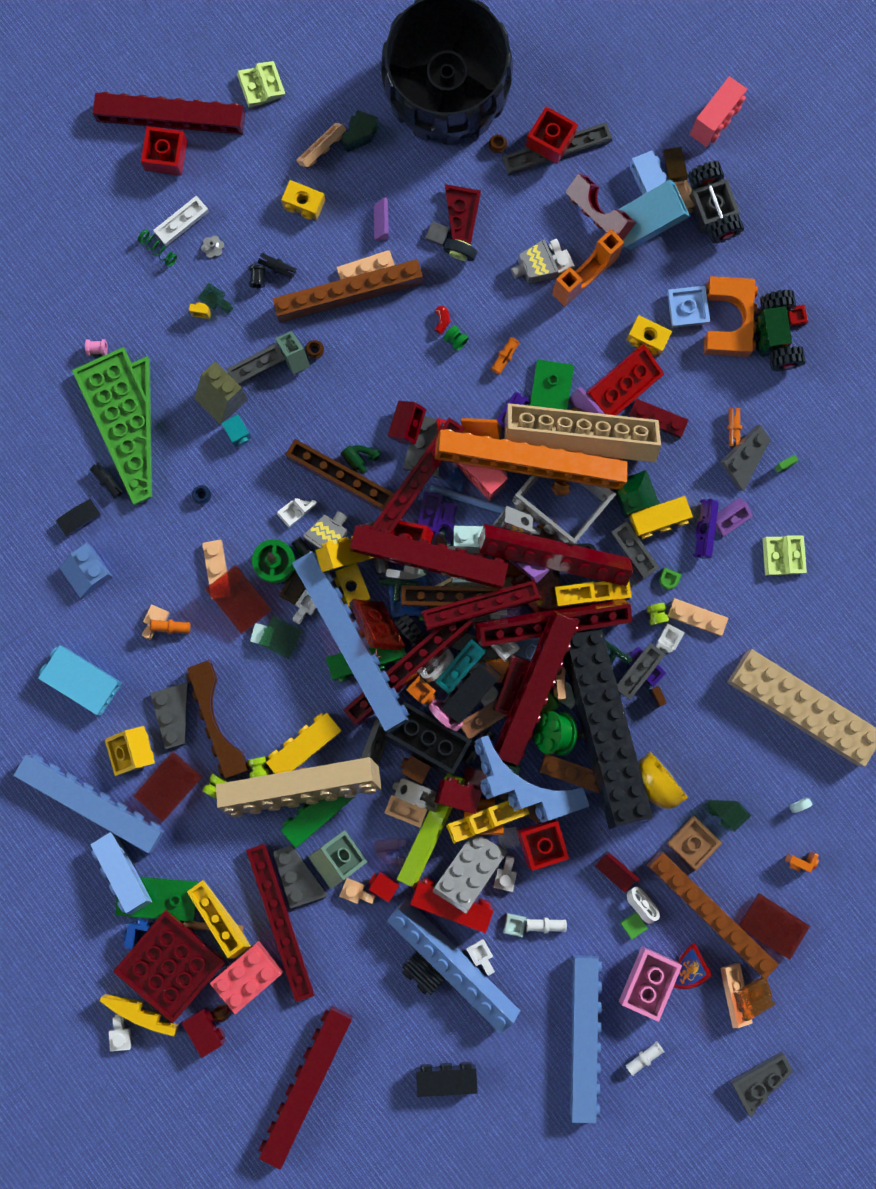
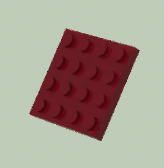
(169, 966)

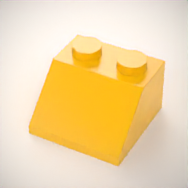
(129, 750)

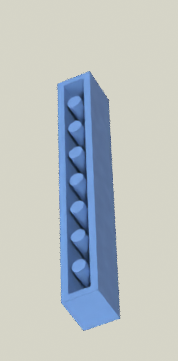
(89, 803)
(454, 966)
(584, 1039)

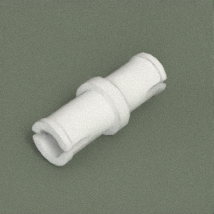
(546, 925)
(644, 1058)

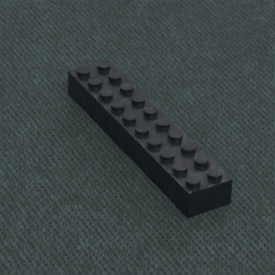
(606, 730)

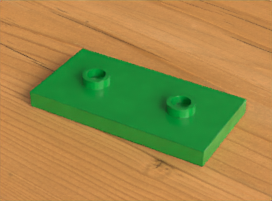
(552, 384)
(166, 895)

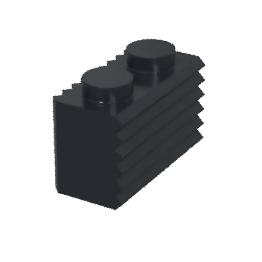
(423, 973)

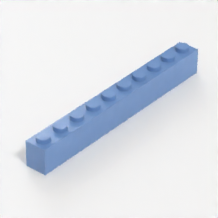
(350, 642)

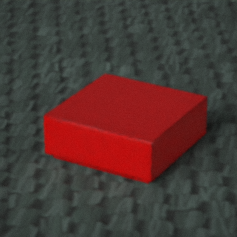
(797, 316)

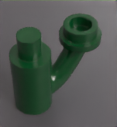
(355, 461)

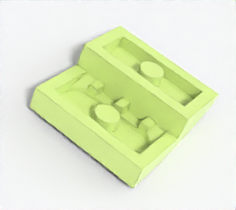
(261, 84)
(784, 555)

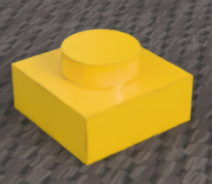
(200, 310)

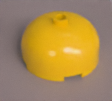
(659, 783)

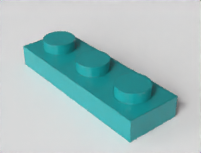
(460, 666)

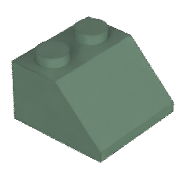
(337, 859)

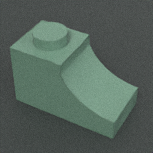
(293, 352)

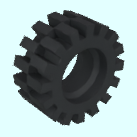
(409, 630)

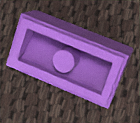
(381, 222)
(582, 400)
(732, 517)
(533, 572)

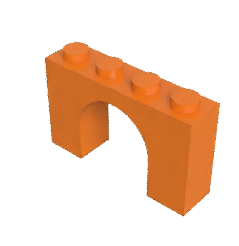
(573, 282)
(742, 294)

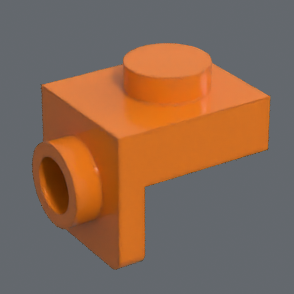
(421, 691)
(798, 864)

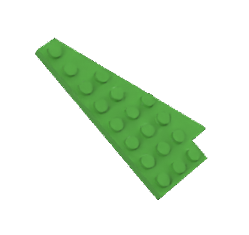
(121, 407)

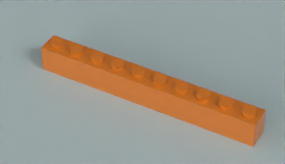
(530, 459)

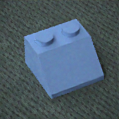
(85, 570)

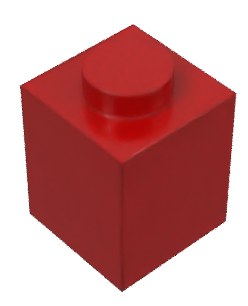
(383, 886)

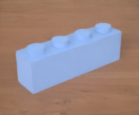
(647, 172)
(120, 873)

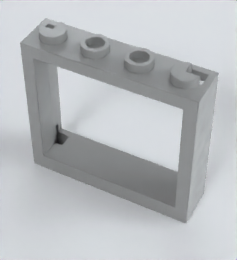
(552, 528)

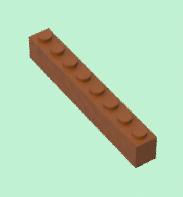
(348, 291)
(712, 914)

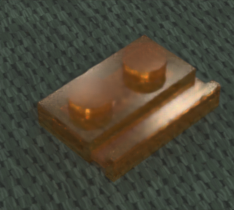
(754, 998)

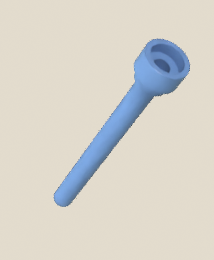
(468, 499)

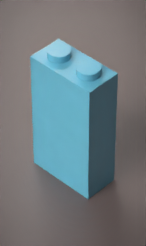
(654, 213)
(79, 680)

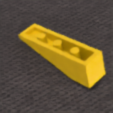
(219, 921)

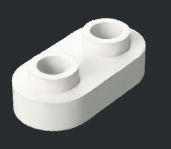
(435, 669)
(643, 905)

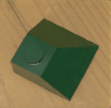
(636, 494)

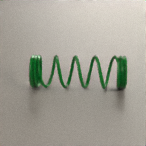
(167, 263)

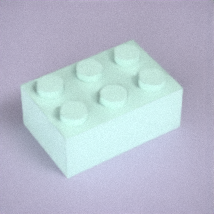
(467, 537)

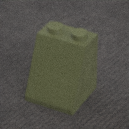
(219, 393)

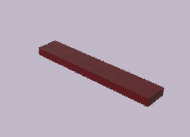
(480, 605)

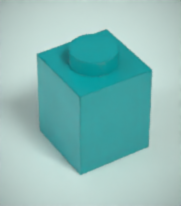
(236, 431)

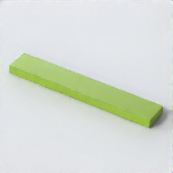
(425, 843)

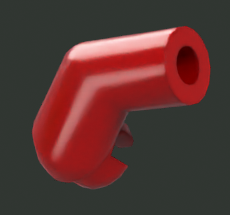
(444, 318)

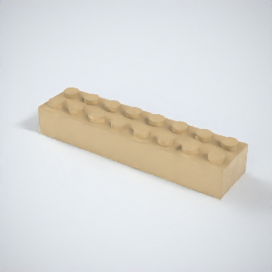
(584, 432)
(805, 707)
(298, 787)

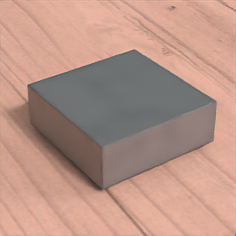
(437, 233)

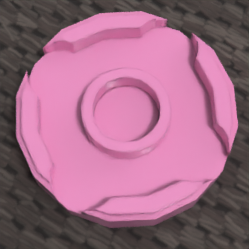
(436, 709)

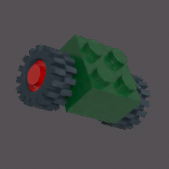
(775, 333)

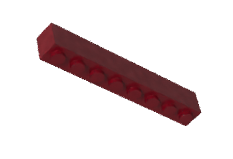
(169, 113)
(555, 555)
(429, 557)
(532, 625)
(412, 665)
(535, 687)
(305, 1087)

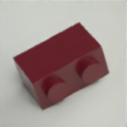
(407, 422)
(457, 795)
(204, 1032)

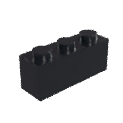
(446, 1079)

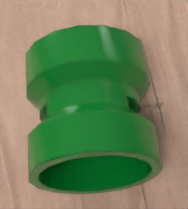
(456, 338)

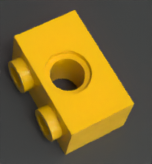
(296, 192)
(644, 326)
(347, 575)

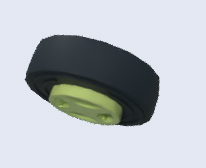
(460, 250)

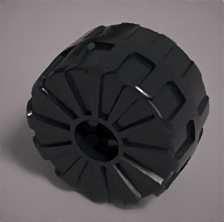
(454, 40)

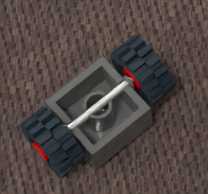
(714, 203)

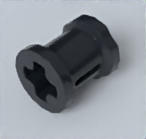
(257, 276)

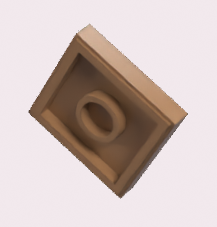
(694, 843)

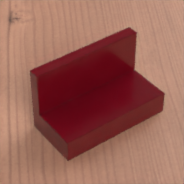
(616, 871)

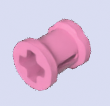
(96, 347)

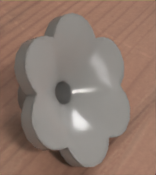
(212, 250)

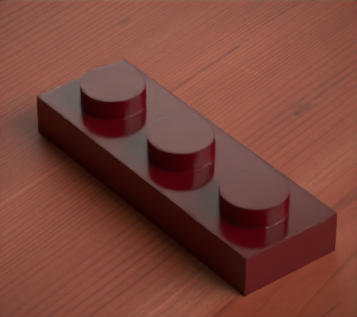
(668, 421)

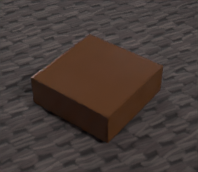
(658, 696)

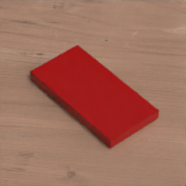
(626, 381)

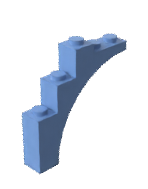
(502, 780)

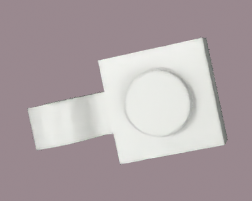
(561, 258)
(305, 606)
(505, 877)
(480, 954)
(119, 1036)

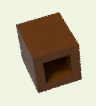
(415, 769)

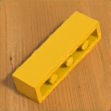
(305, 745)

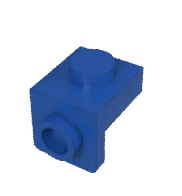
(133, 932)

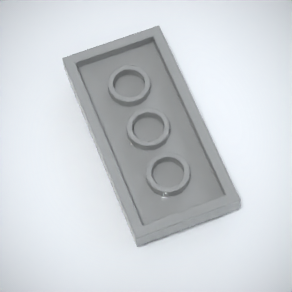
(469, 872)

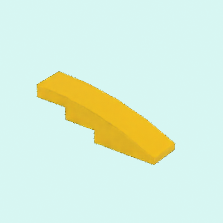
(591, 593)
(484, 821)
(132, 1011)

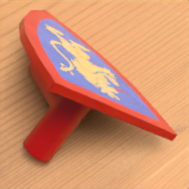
(693, 969)

